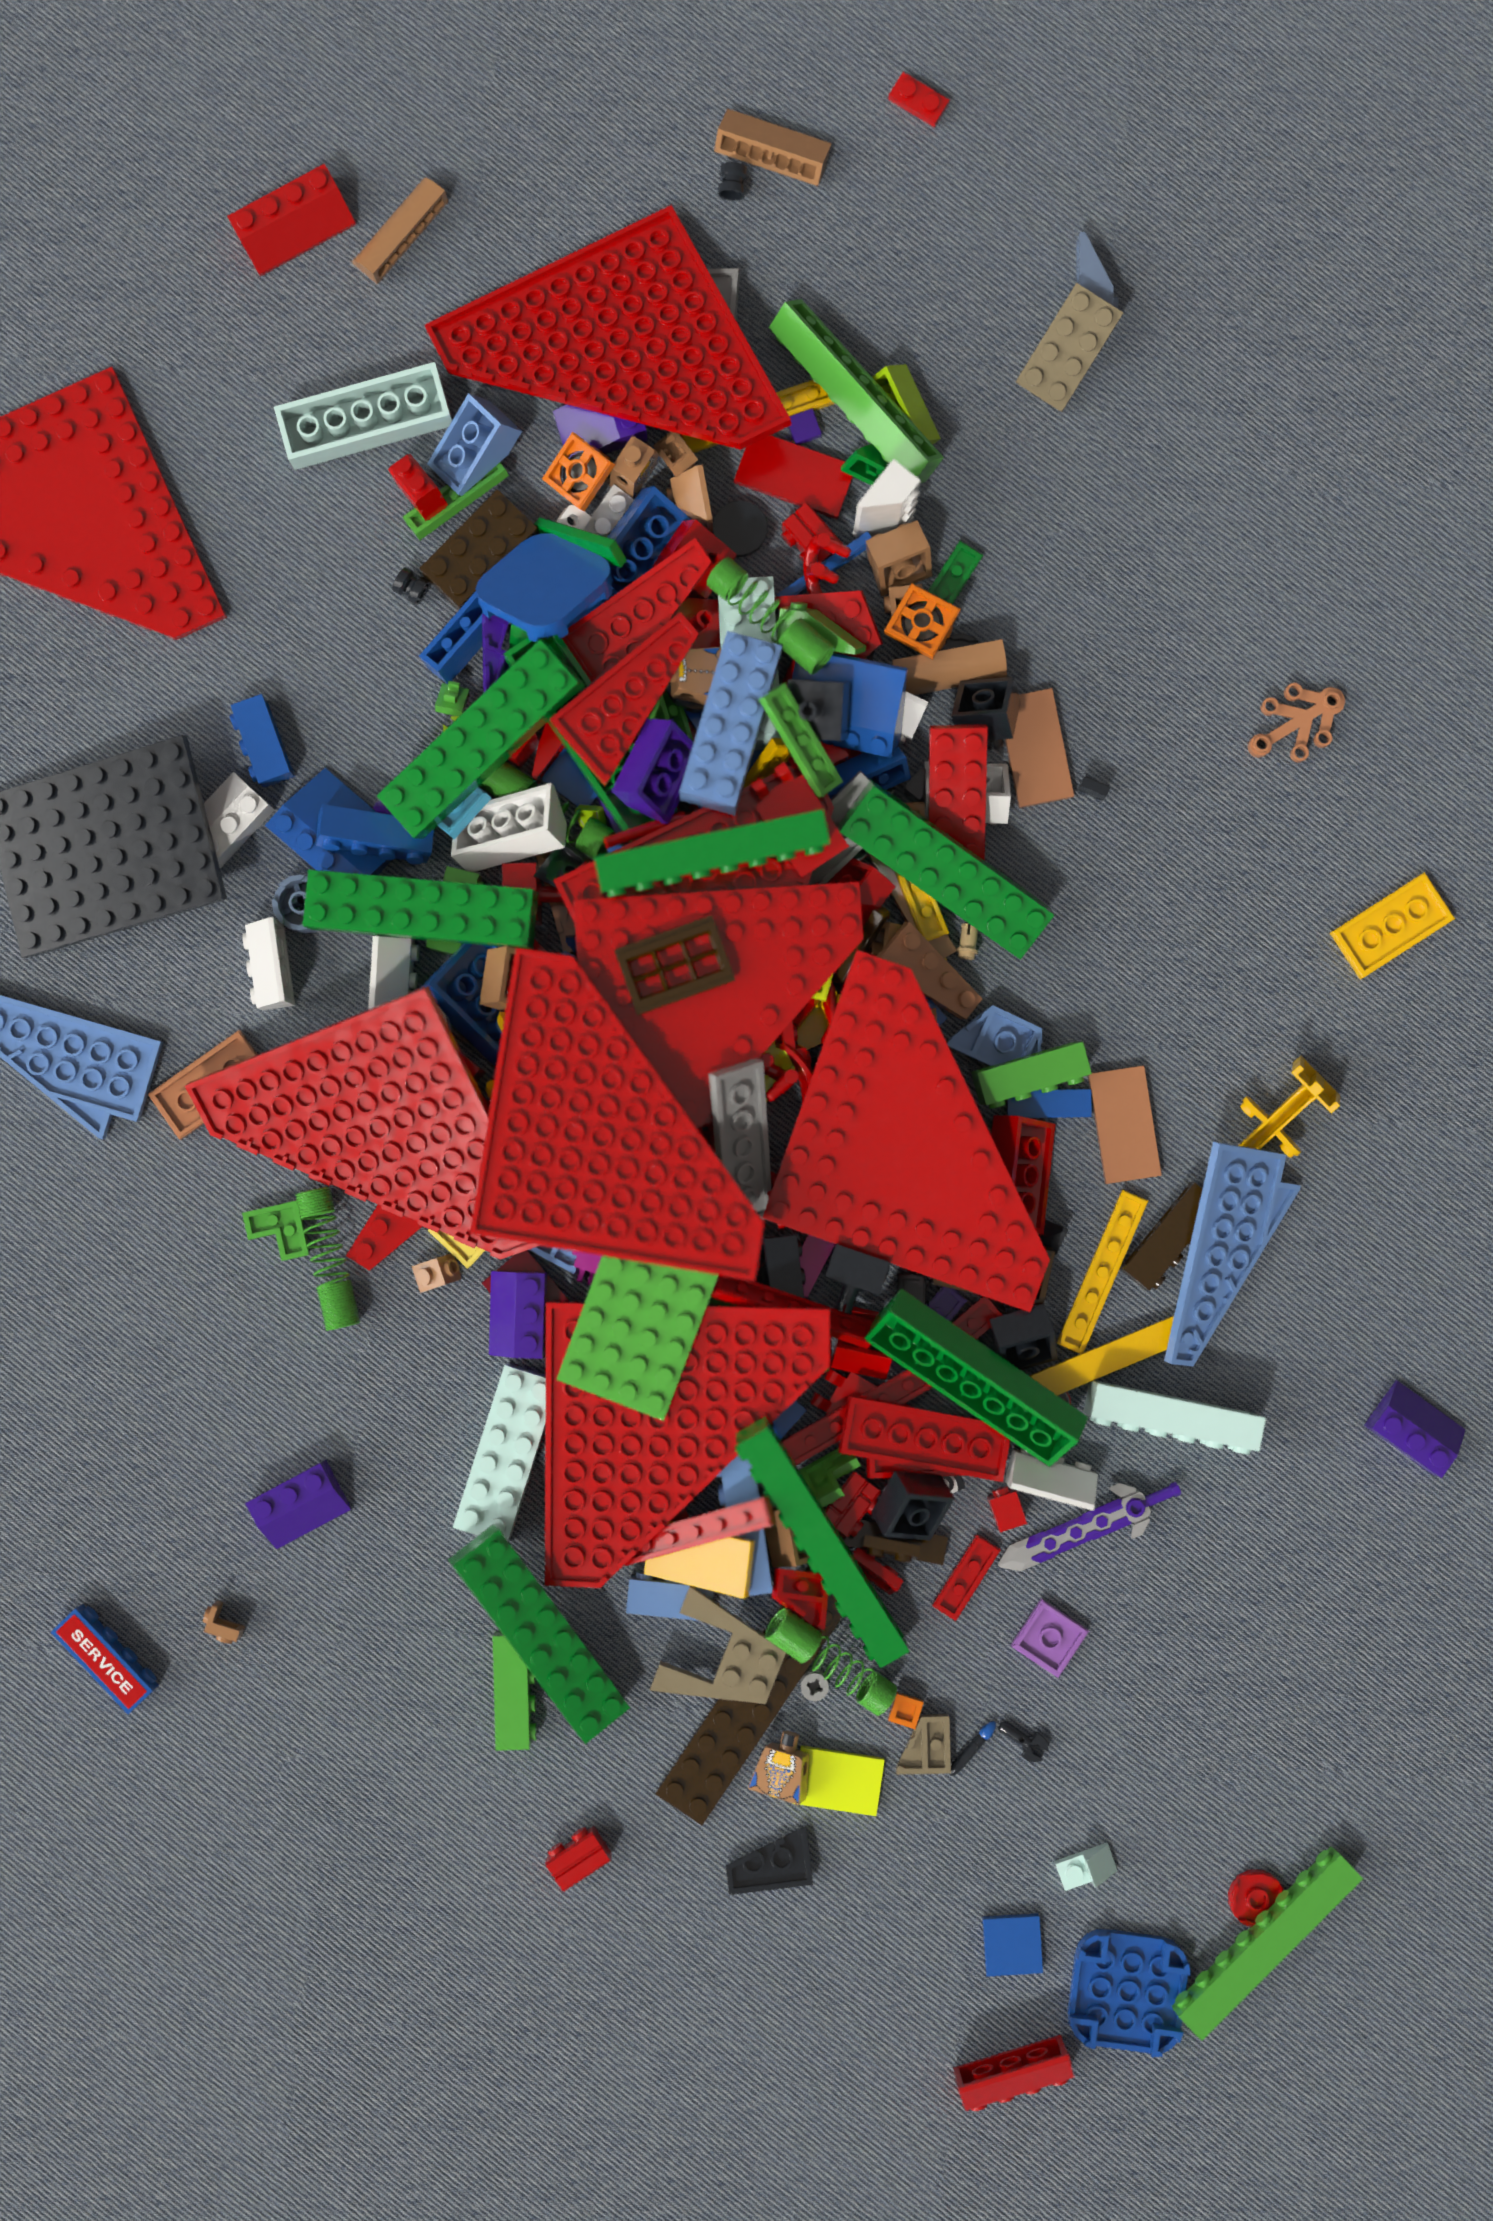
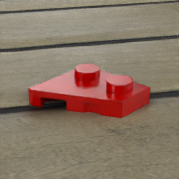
(802, 1595)

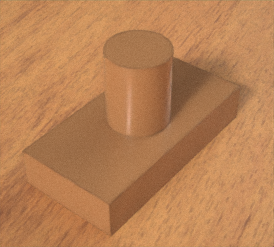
(675, 453)

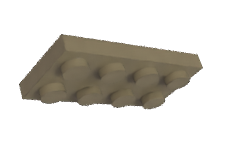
(1069, 347)

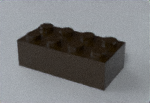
(476, 548)

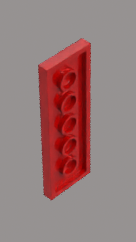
(959, 783)
(923, 1439)

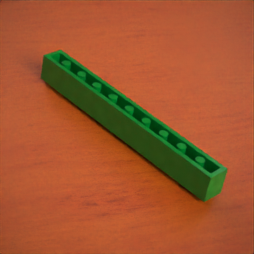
(821, 1541)

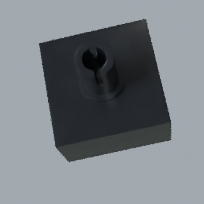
(988, 703)
(823, 706)
(856, 1273)
(1024, 1336)
(912, 1505)

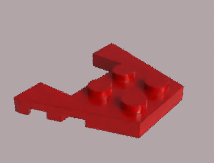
(846, 610)

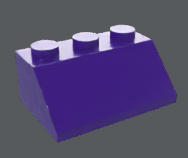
(655, 770)
(518, 1314)
(1417, 1429)
(298, 1505)

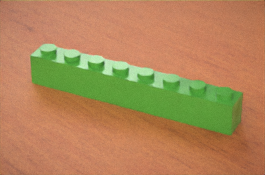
(854, 390)
(1266, 1943)

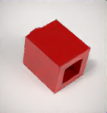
(1006, 1509)

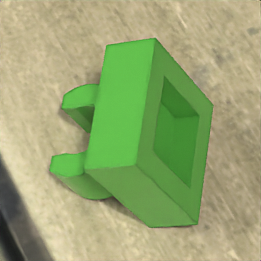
(452, 699)

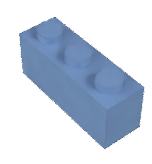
(657, 1596)

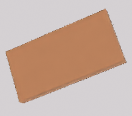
(1038, 752)
(172, 1097)
(1124, 1124)

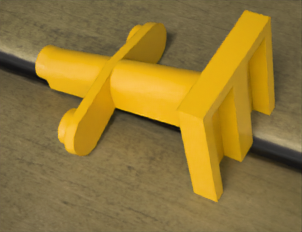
(1312, 1088)

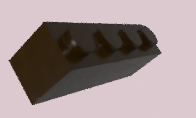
(1165, 1241)

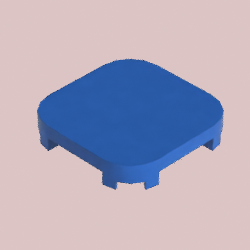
(544, 585)
(1126, 1991)

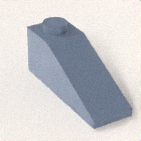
(1091, 272)

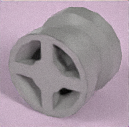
(814, 1680)

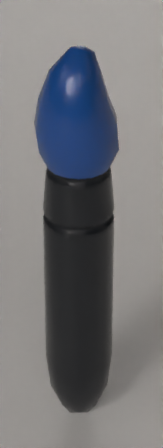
(972, 1748)

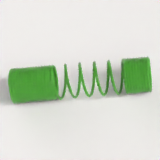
(799, 638)
(510, 780)
(336, 1298)
(802, 1641)

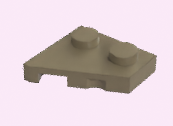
(927, 1747)

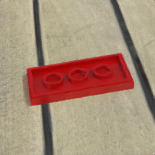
(794, 475)

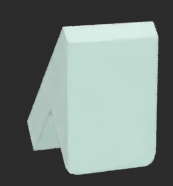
(1087, 1866)

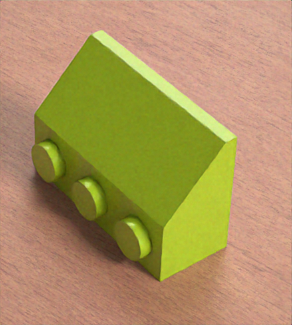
(901, 388)

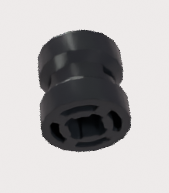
(733, 177)
(411, 586)

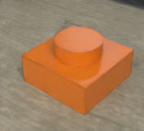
(905, 1710)

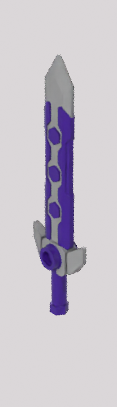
(1089, 1526)

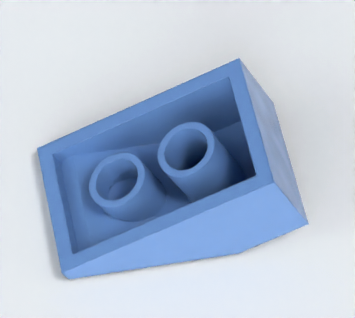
(473, 444)

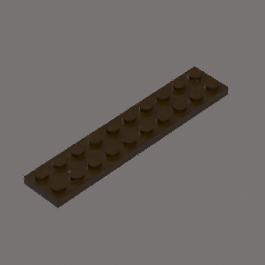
(730, 1736)

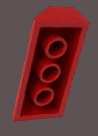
(291, 220)
(1027, 1154)
(1013, 2073)

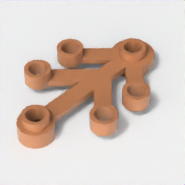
(1300, 719)

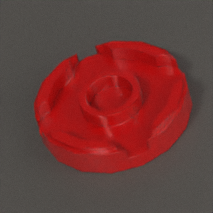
(1249, 1893)

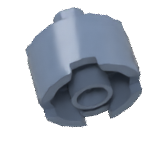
(287, 900)

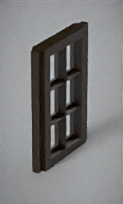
(665, 940)

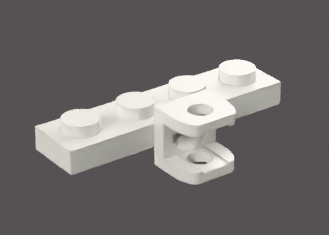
(605, 515)

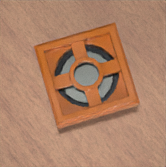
(584, 474)
(922, 623)

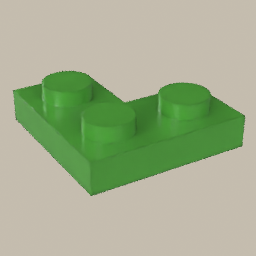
(283, 1222)
(822, 1475)

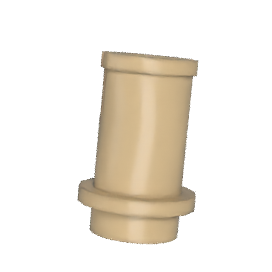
(967, 946)

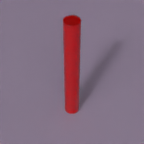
(638, 831)

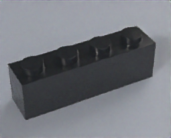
(781, 1264)

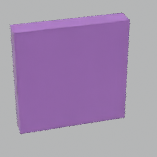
(1049, 1638)

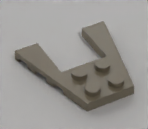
(745, 1668)

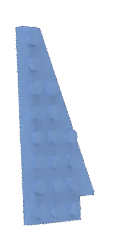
(79, 1063)
(1233, 1224)

